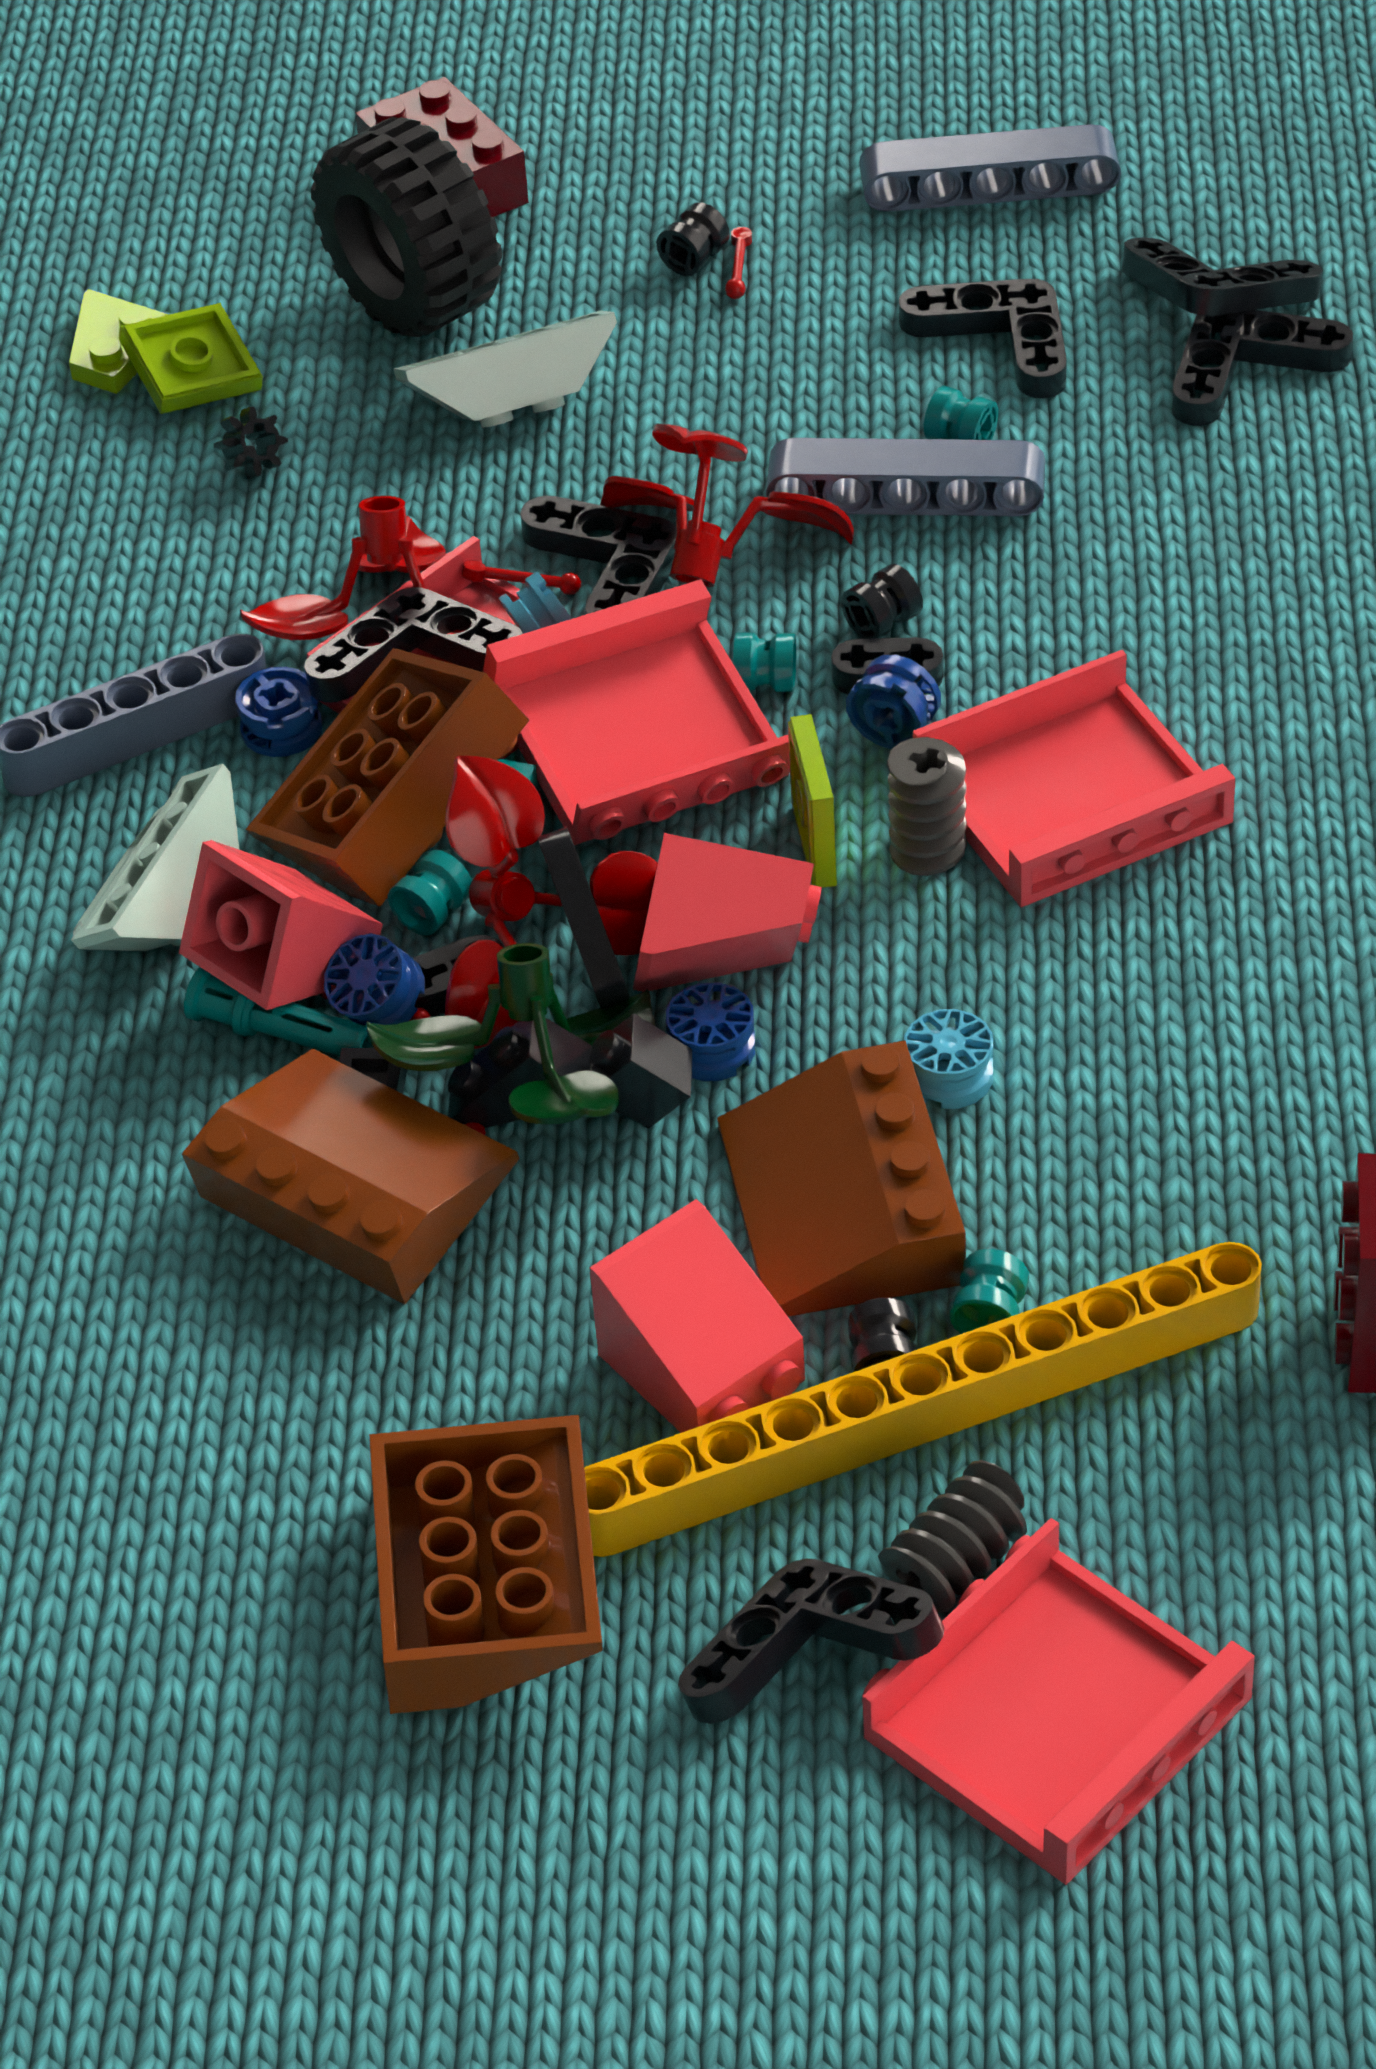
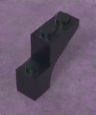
(640, 1059)

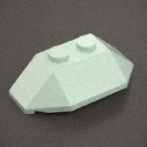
(514, 370)
(153, 882)

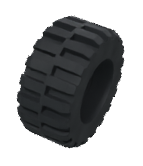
(406, 226)

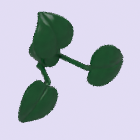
(525, 992)

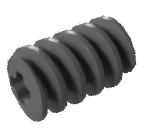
(926, 806)
(958, 1535)

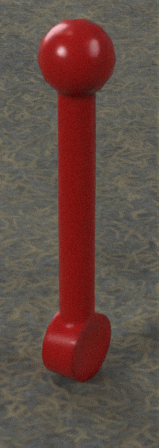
(740, 238)
(477, 571)

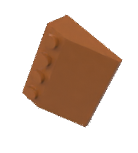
(383, 773)
(347, 1171)
(845, 1184)
(481, 1558)

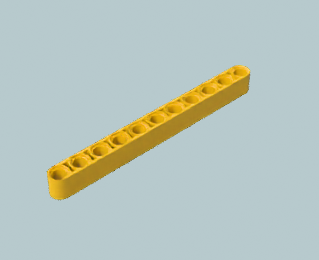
(920, 1396)

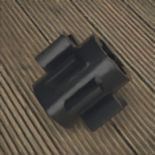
(260, 430)

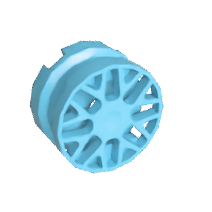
(536, 605)
(951, 1062)

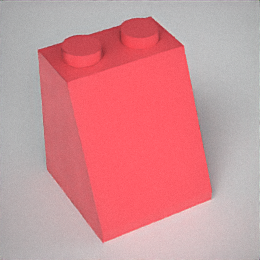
(722, 912)
(265, 926)
(693, 1323)

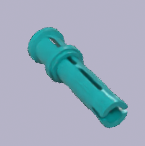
(306, 1026)

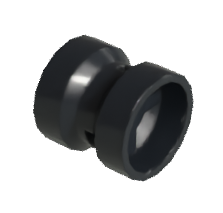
(692, 239)
(877, 605)
(881, 1331)

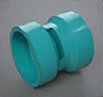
(959, 418)
(766, 661)
(424, 898)
(990, 1291)

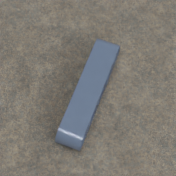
(989, 167)
(912, 475)
(126, 715)

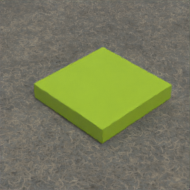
(190, 358)
(812, 800)

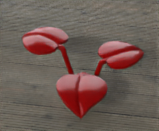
(699, 542)
(385, 543)
(486, 819)

